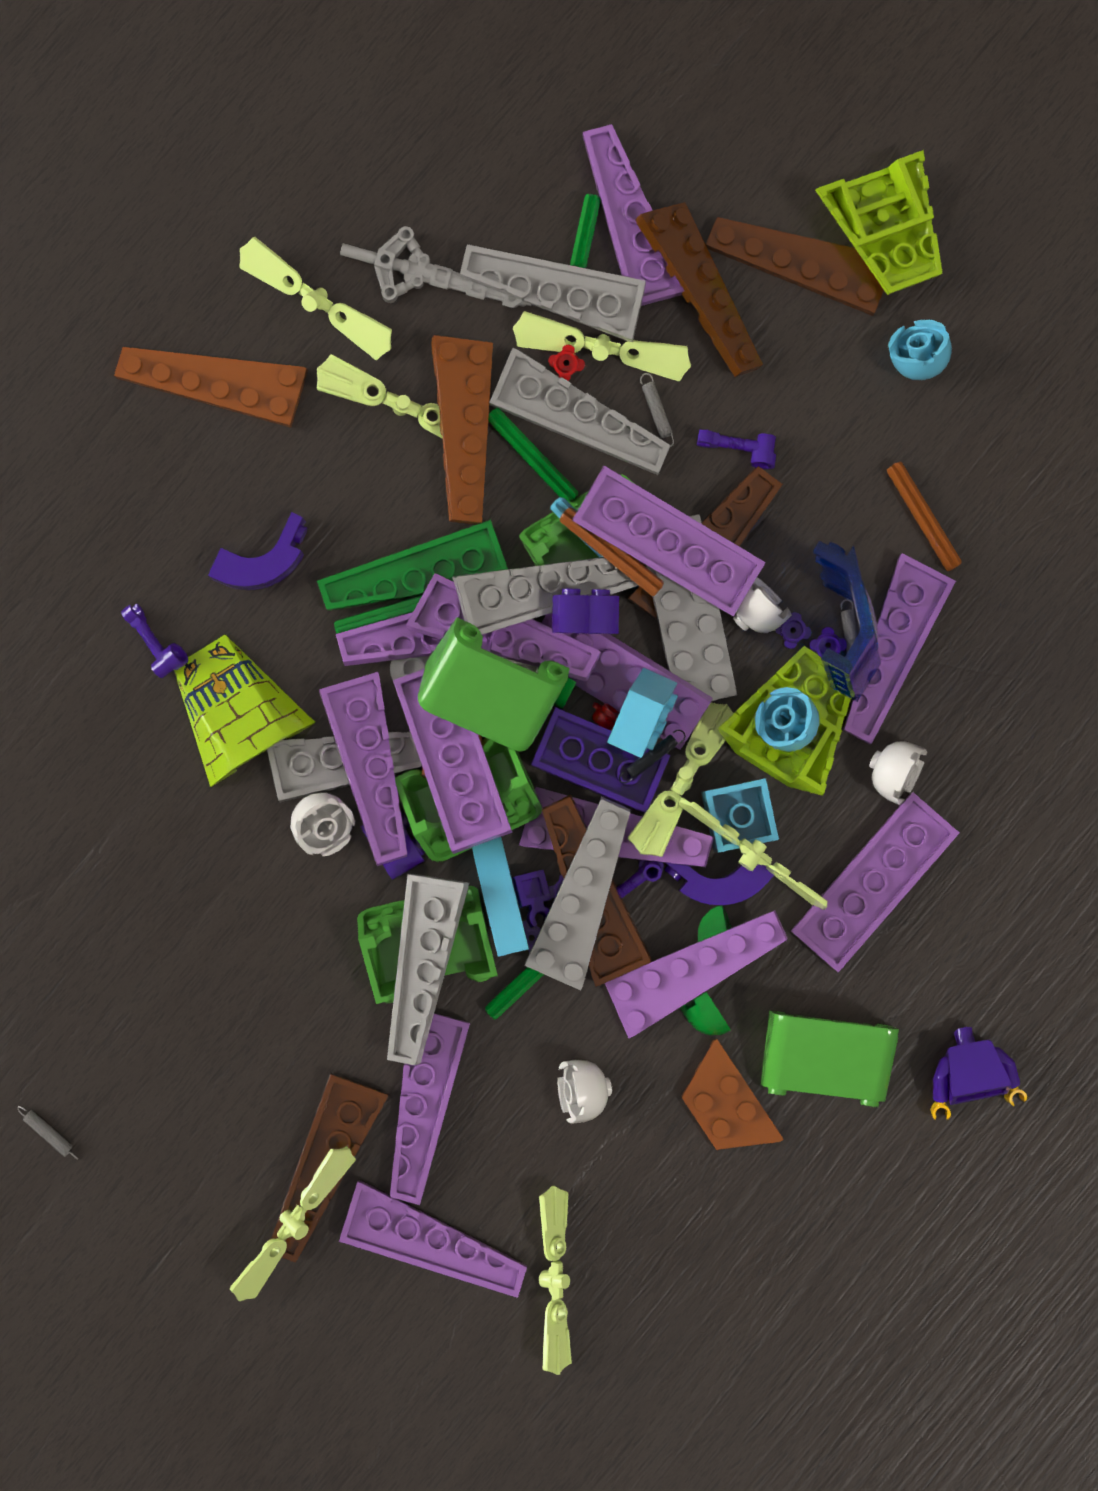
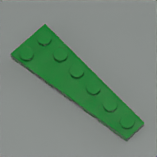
(412, 569)

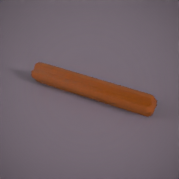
(924, 516)
(620, 559)

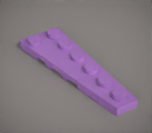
(384, 642)
(362, 739)
(684, 847)
(679, 977)
(411, 1236)

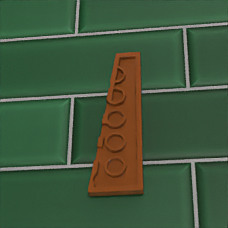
(236, 385)
(463, 401)

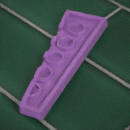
(622, 204)
(903, 625)
(522, 642)
(424, 1105)

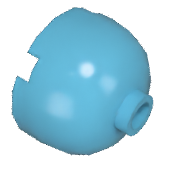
(921, 349)
(787, 719)

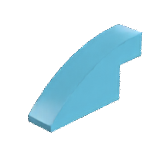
(500, 897)

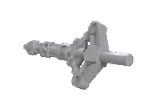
(418, 271)

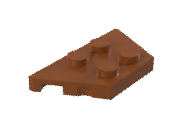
(726, 1104)

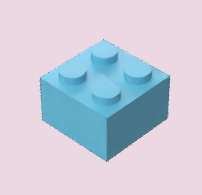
(644, 713)
(745, 809)

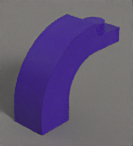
(263, 570)
(721, 891)

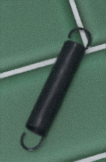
(652, 756)

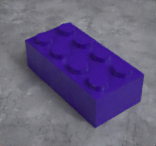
(580, 755)

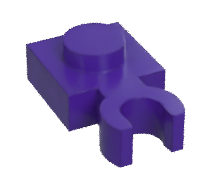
(532, 892)

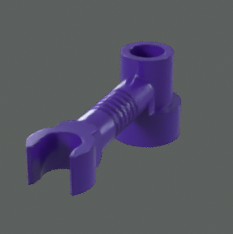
(762, 449)
(166, 659)
(641, 876)

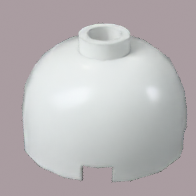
(761, 609)
(896, 769)
(322, 824)
(582, 1090)

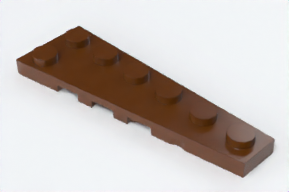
(684, 250)
(803, 261)
(730, 519)
(618, 942)
(340, 1122)

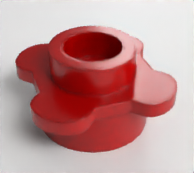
(575, 363)
(605, 716)

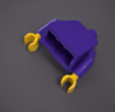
(973, 1073)

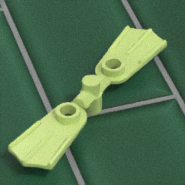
(359, 328)
(654, 357)
(351, 383)
(659, 821)
(753, 853)
(325, 1178)
(556, 1332)

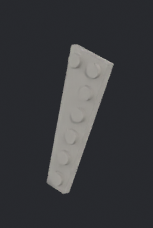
(578, 293)
(553, 403)
(520, 594)
(316, 766)
(575, 916)
(426, 942)

